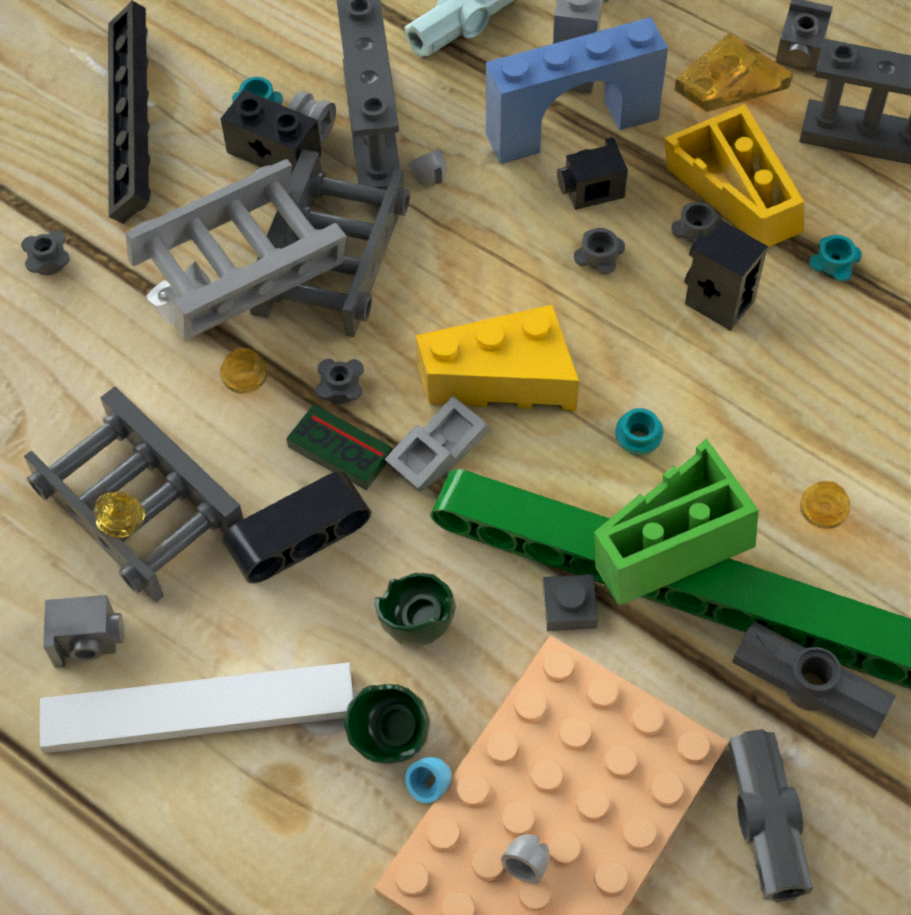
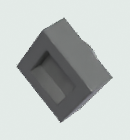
(570, 602)

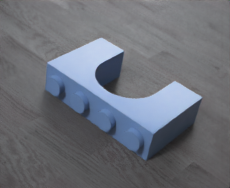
(526, 83)

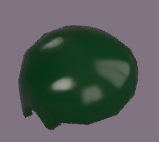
(416, 609)
(387, 723)

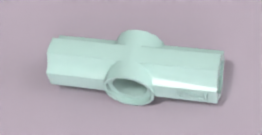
(450, 21)

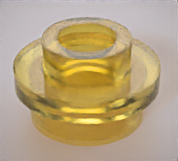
(239, 361)
(830, 494)
(118, 514)

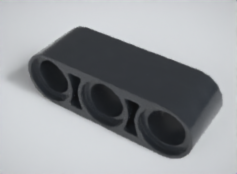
(296, 527)

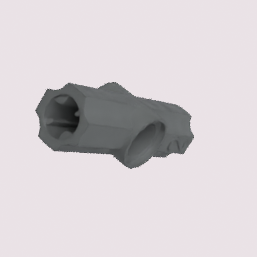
(841, 695)
(770, 816)

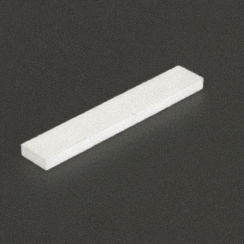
(195, 707)

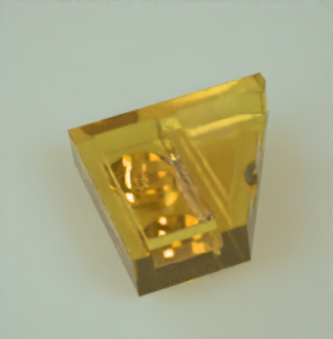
(731, 75)

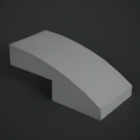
(439, 446)

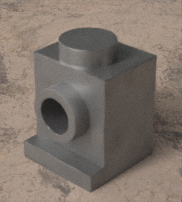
(803, 34)
(81, 628)

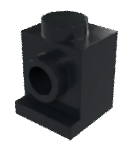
(594, 175)

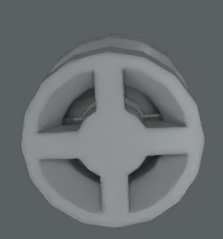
(322, 111)

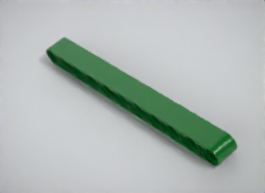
(724, 593)

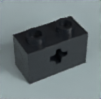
(267, 131)
(724, 273)

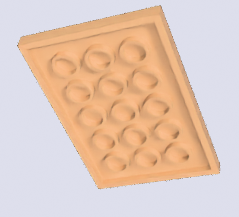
(581, 767)

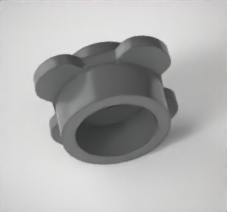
(695, 214)
(603, 241)
(49, 261)
(339, 391)

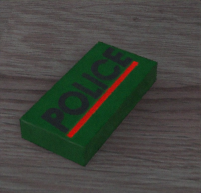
(339, 446)

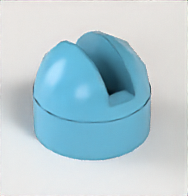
(419, 774)

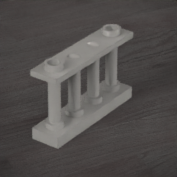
(237, 287)

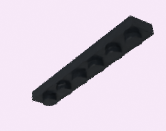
(128, 114)

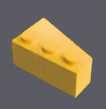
(738, 175)
(500, 360)

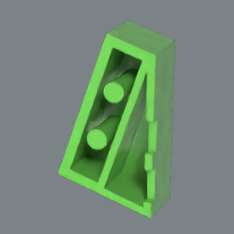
(677, 528)

